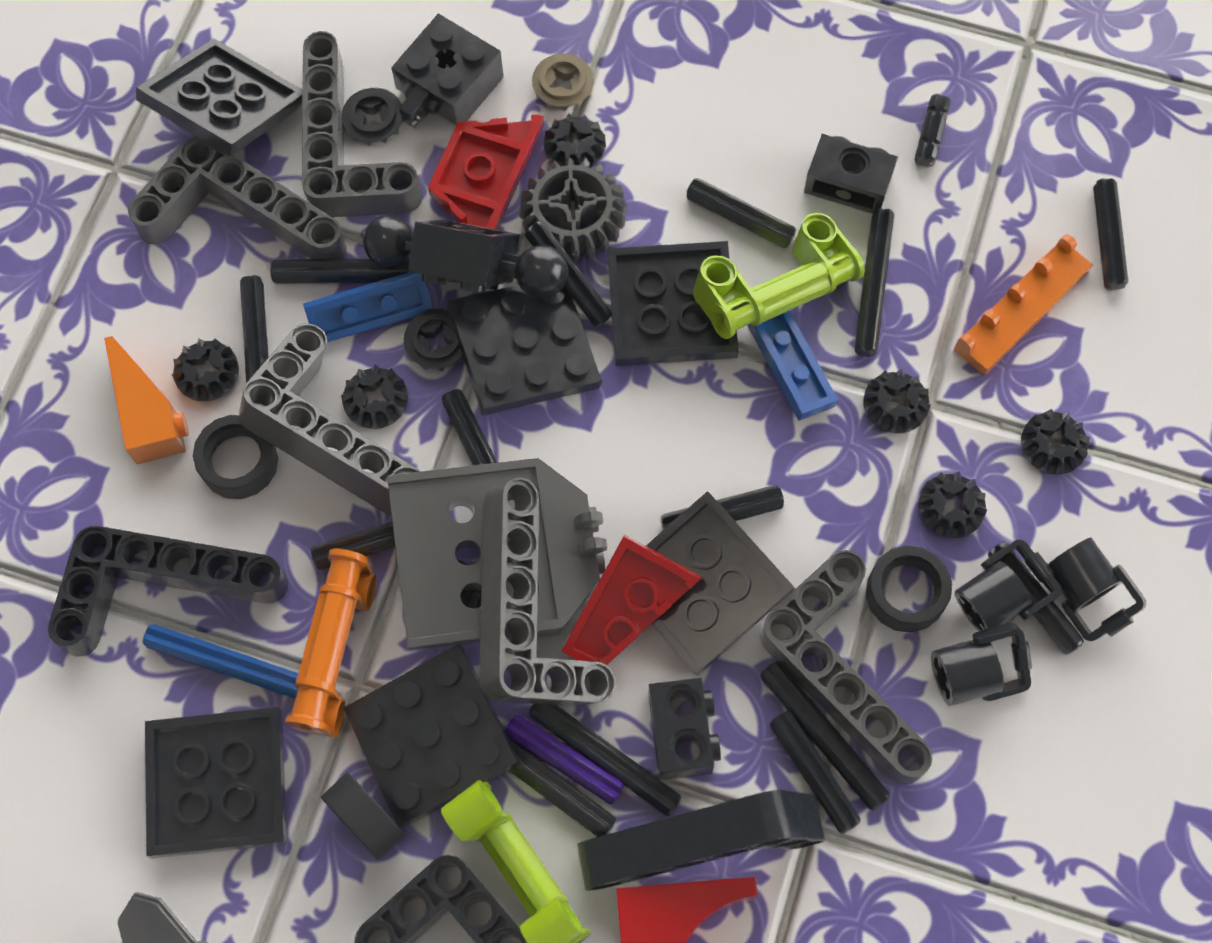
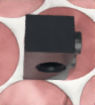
(859, 191)

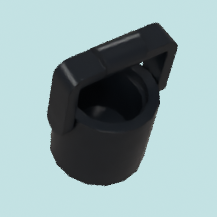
(1085, 578)
(998, 593)
(973, 668)

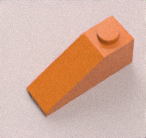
(146, 416)

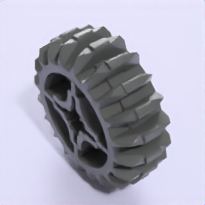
(601, 203)

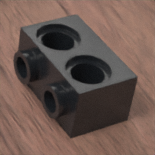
(672, 729)

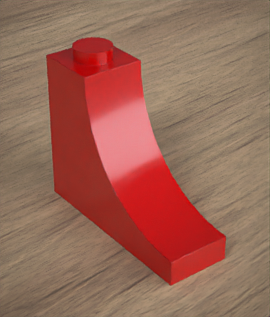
(676, 909)

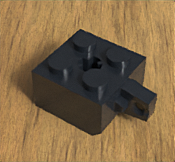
(446, 73)

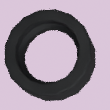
(243, 486)
(924, 561)
(362, 816)

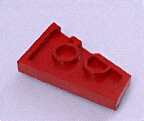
(627, 600)

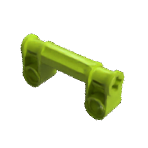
(824, 263)
(479, 817)

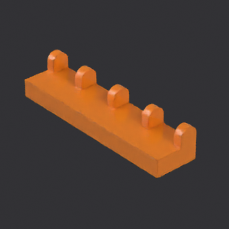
(1023, 306)

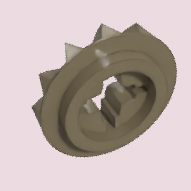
(567, 68)

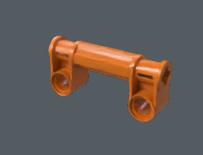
(347, 587)

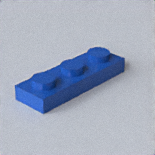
(369, 306)
(794, 366)

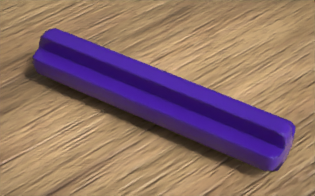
(564, 759)

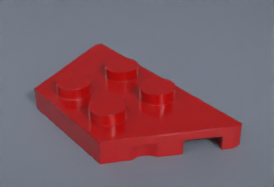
(483, 168)

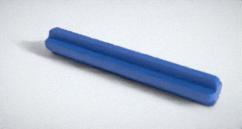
(221, 660)

